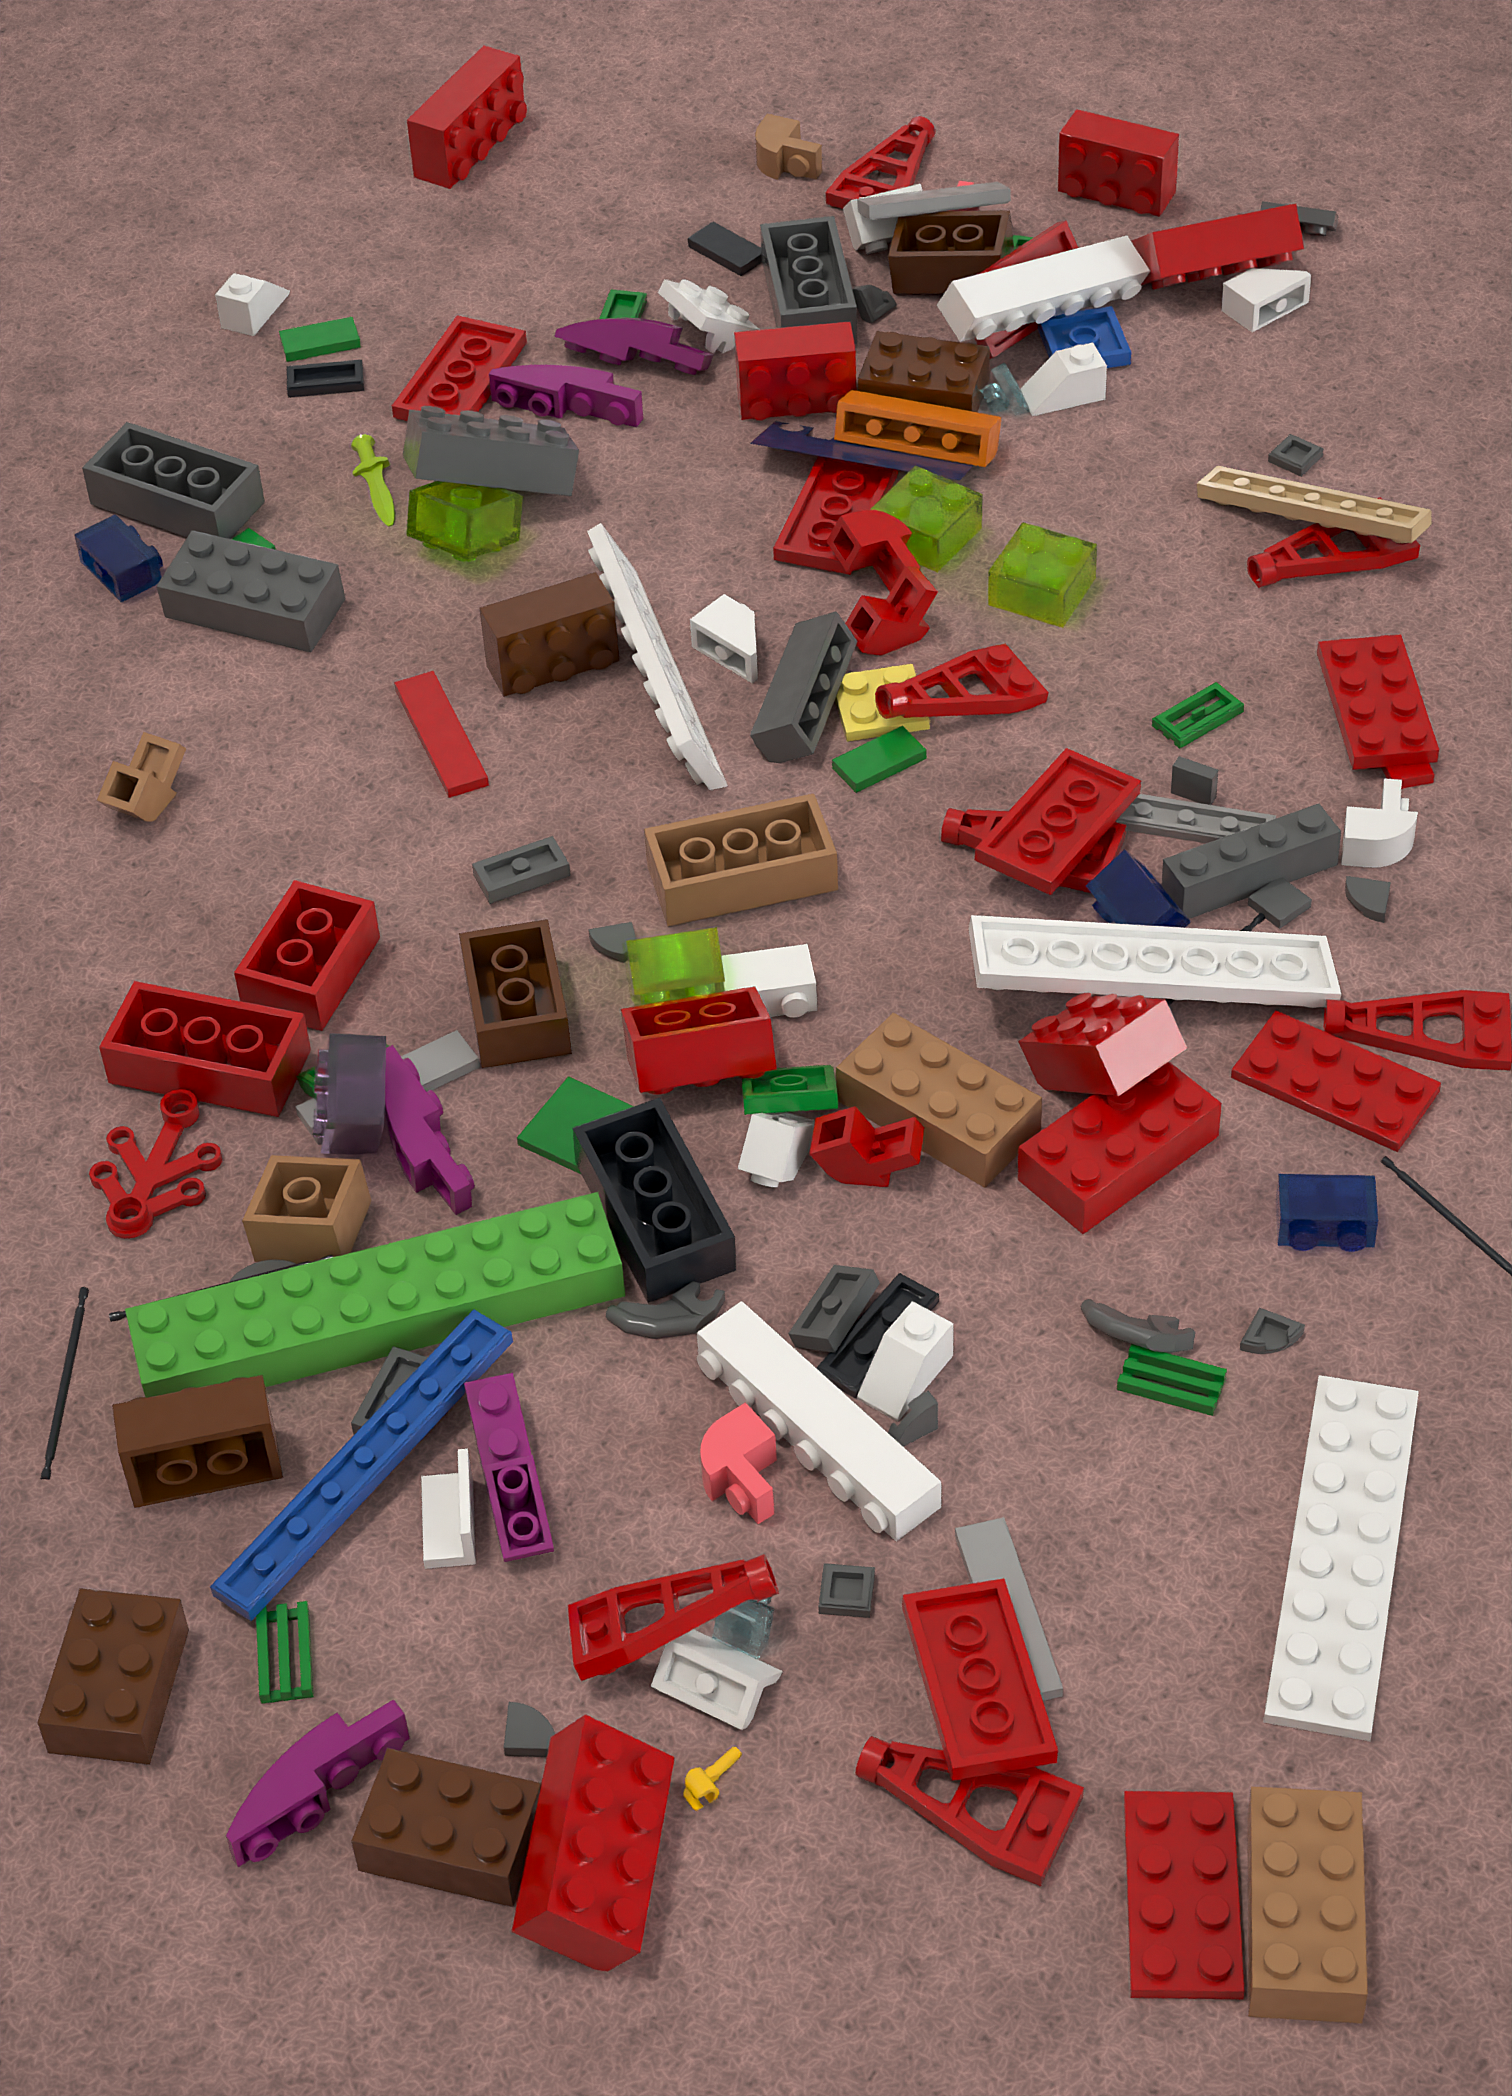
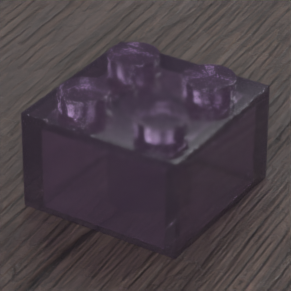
(350, 1094)

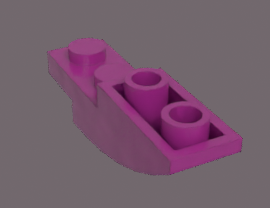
(621, 337)
(561, 388)
(417, 1135)
(508, 1468)
(294, 1788)

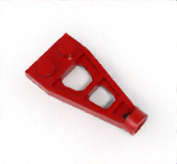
(852, 182)
(1283, 561)
(998, 668)
(973, 825)
(1483, 1018)
(599, 1623)
(1032, 1831)

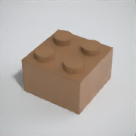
(306, 1208)

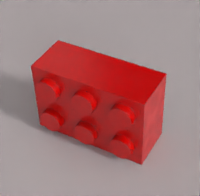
(1118, 162)
(794, 369)
(309, 952)
(698, 1040)
(1102, 1044)

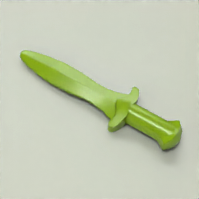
(372, 471)

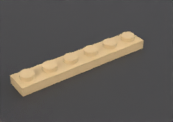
(1315, 504)

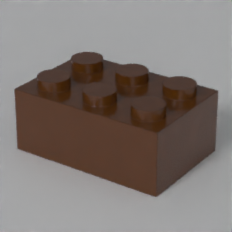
(946, 247)
(926, 370)
(550, 634)
(515, 993)
(197, 1441)
(113, 1676)
(447, 1827)

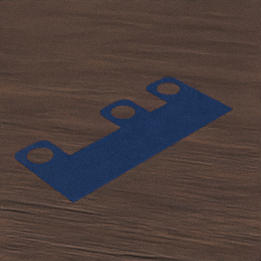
(799, 442)

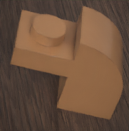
(782, 150)
(145, 784)

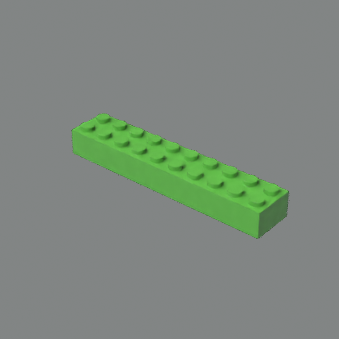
(379, 1298)

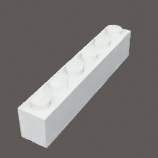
(1043, 288)
(818, 1422)

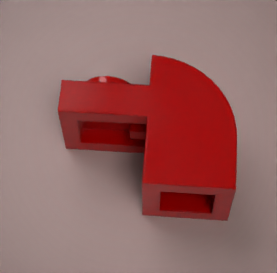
(872, 540)
(895, 621)
(864, 1155)

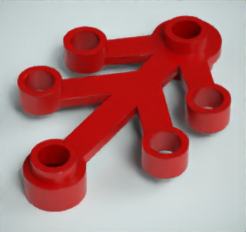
(154, 1171)

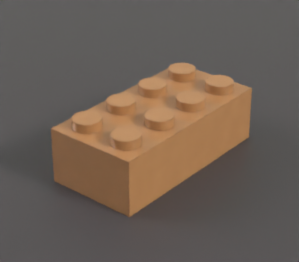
(741, 859)
(967, 1109)
(1306, 1905)

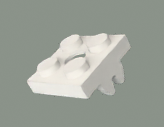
(707, 311)

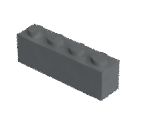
(803, 688)
(1250, 859)

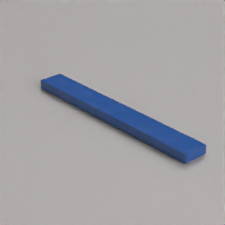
(360, 1466)

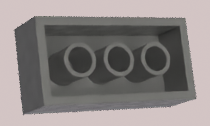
(807, 273)
(490, 451)
(173, 483)
(251, 591)

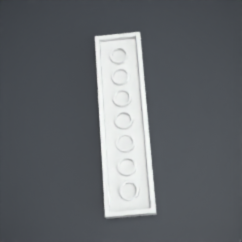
(655, 661)
(1152, 961)
(1342, 1559)

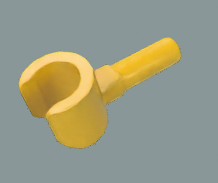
(700, 1781)

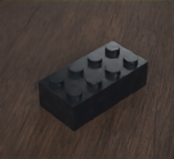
(654, 1199)

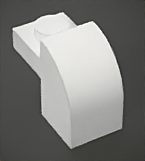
(1381, 834)

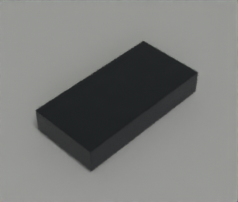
(726, 248)
(325, 378)

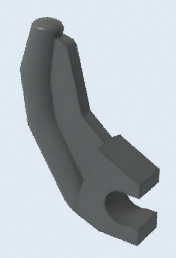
(675, 1317)
(1155, 1333)

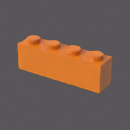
(917, 428)

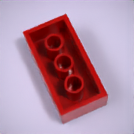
(466, 117)
(1219, 244)
(207, 1045)
(1118, 1145)
(594, 1845)

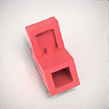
(733, 1455)

